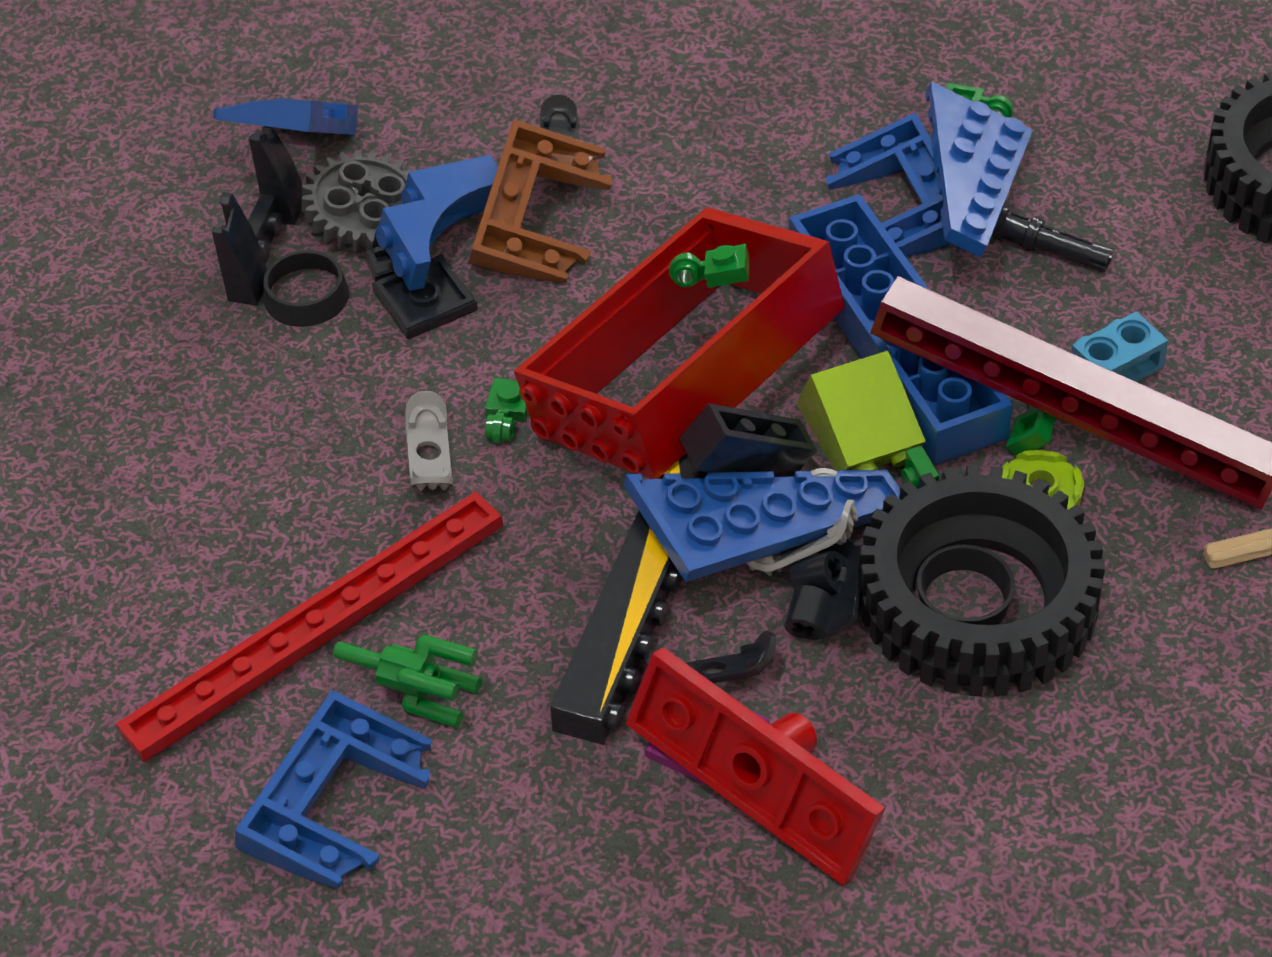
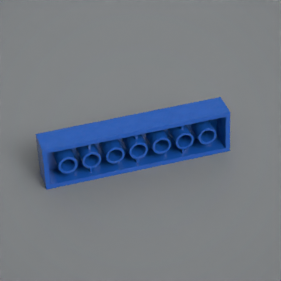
(949, 407)

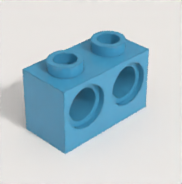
(1125, 347)

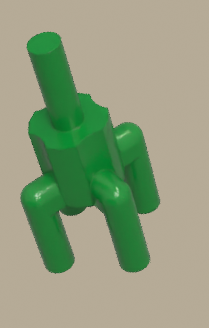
(418, 674)

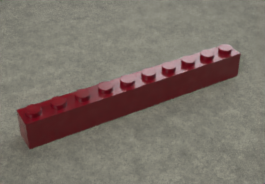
(1077, 391)

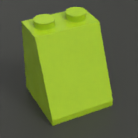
(861, 414)

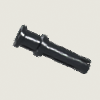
(1035, 234)

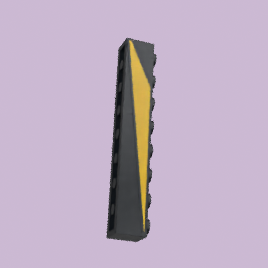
(618, 633)

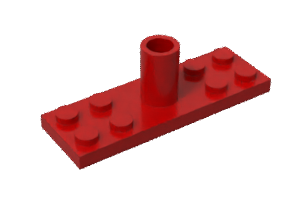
(756, 764)

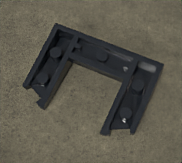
(245, 242)

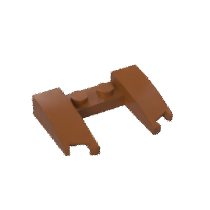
(528, 154)

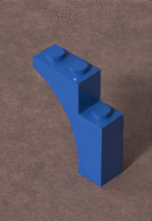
(431, 204)

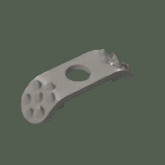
(427, 426)
(836, 534)

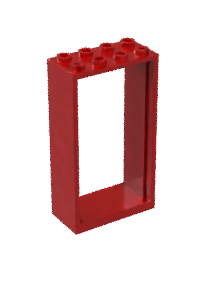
(564, 376)

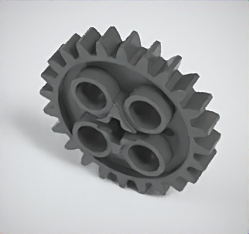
(349, 197)

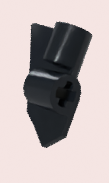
(824, 592)

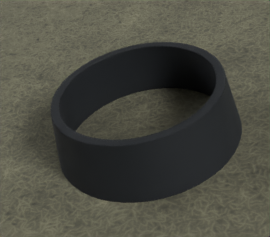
(311, 312)
(971, 559)

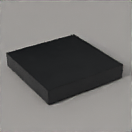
(426, 308)

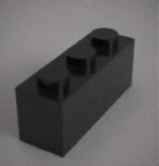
(746, 442)

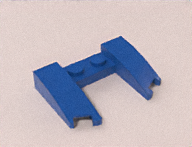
(293, 115)
(885, 152)
(276, 822)

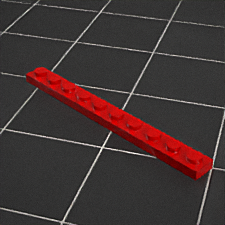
(307, 626)

